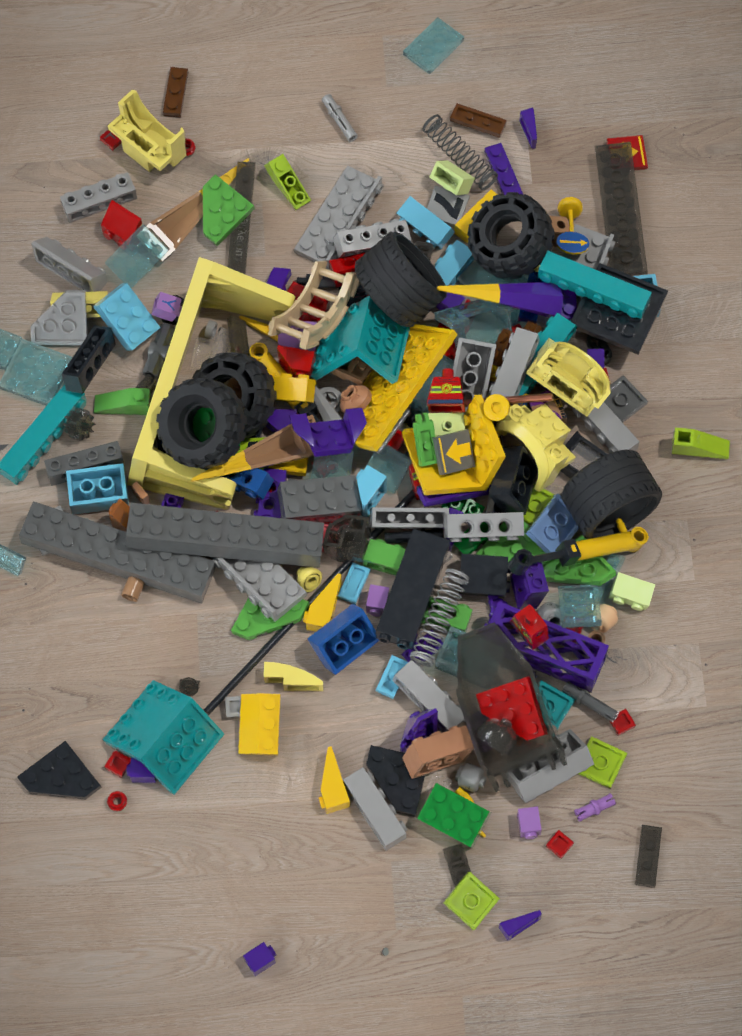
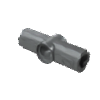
(158, 351)

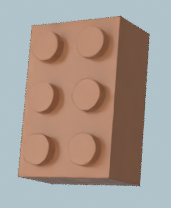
(438, 751)

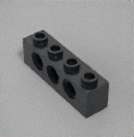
(88, 359)

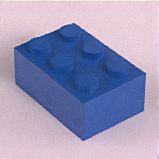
(343, 639)

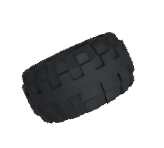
(526, 251)
(255, 383)
(177, 423)

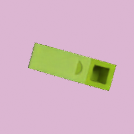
(287, 181)
(698, 443)

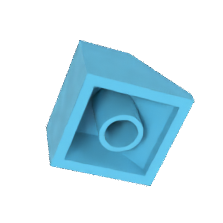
(371, 488)

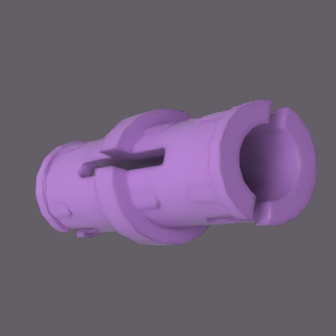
(594, 807)

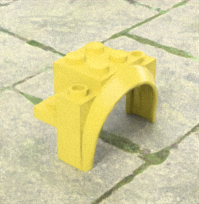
(145, 136)
(569, 373)
(543, 436)

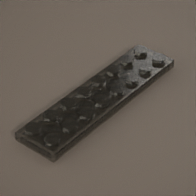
(621, 207)

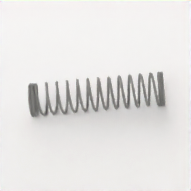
(420, 654)

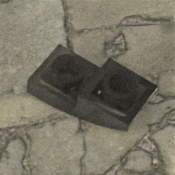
(456, 862)

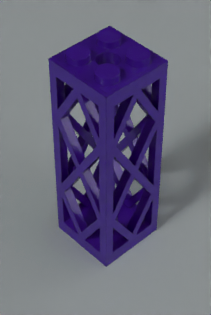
(541, 659)

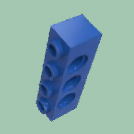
(257, 487)

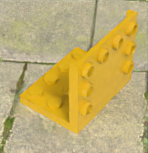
(486, 452)

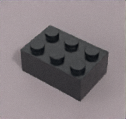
(514, 480)

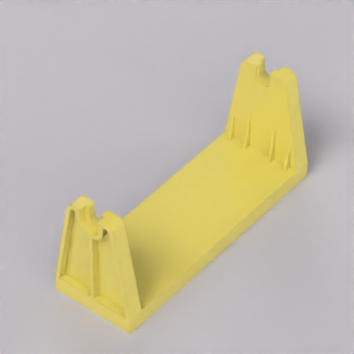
(214, 288)

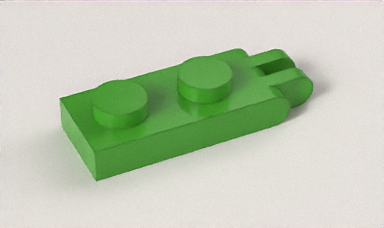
(423, 436)

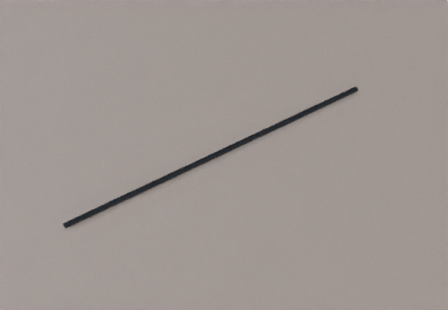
(281, 632)

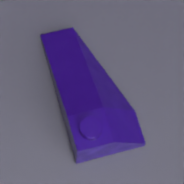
(419, 725)

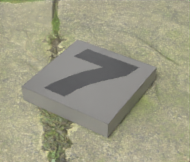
(447, 205)

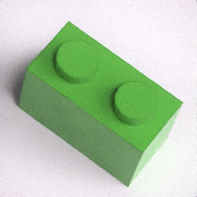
(383, 556)

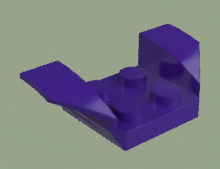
(330, 436)

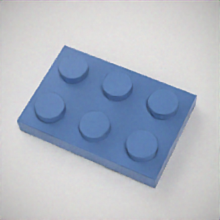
(553, 525)

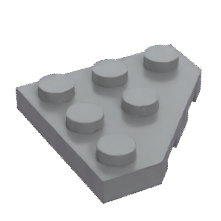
(63, 321)

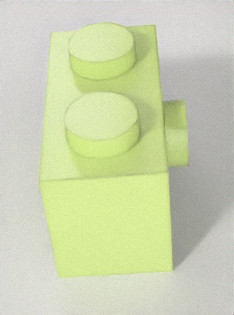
(452, 177)
(447, 422)
(631, 592)

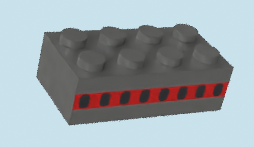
(319, 498)

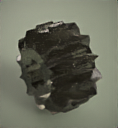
(79, 424)

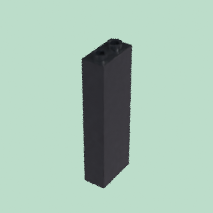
(412, 589)

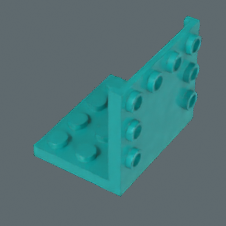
(363, 334)
(165, 734)

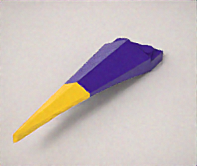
(537, 298)

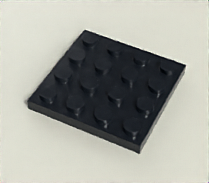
(618, 326)

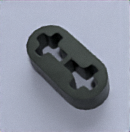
(601, 345)

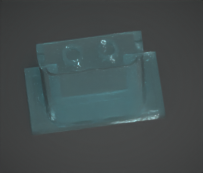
(477, 320)

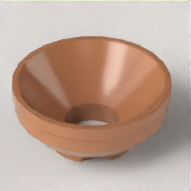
(355, 397)

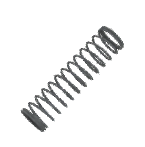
(436, 126)

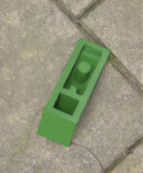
(126, 401)

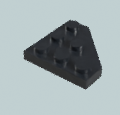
(60, 775)
(394, 779)

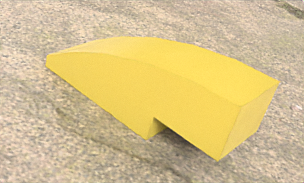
(291, 677)

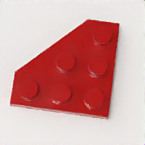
(516, 703)

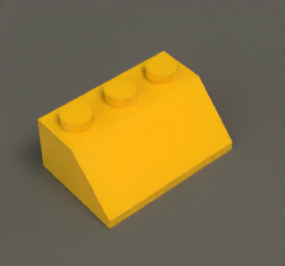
(259, 724)

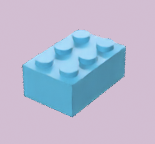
(126, 316)
(96, 488)

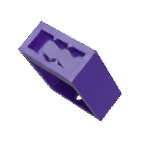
(533, 588)

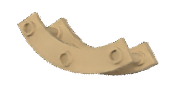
(329, 320)

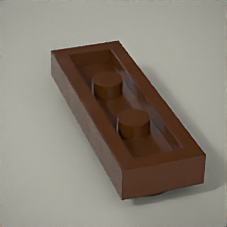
(175, 92)
(478, 120)

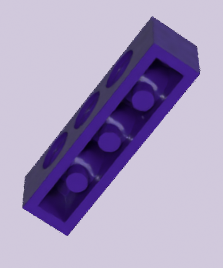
(271, 498)

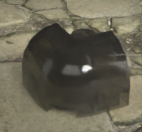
(347, 538)

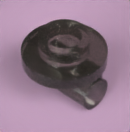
(147, 382)
(189, 686)

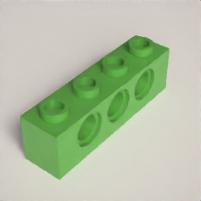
(460, 621)

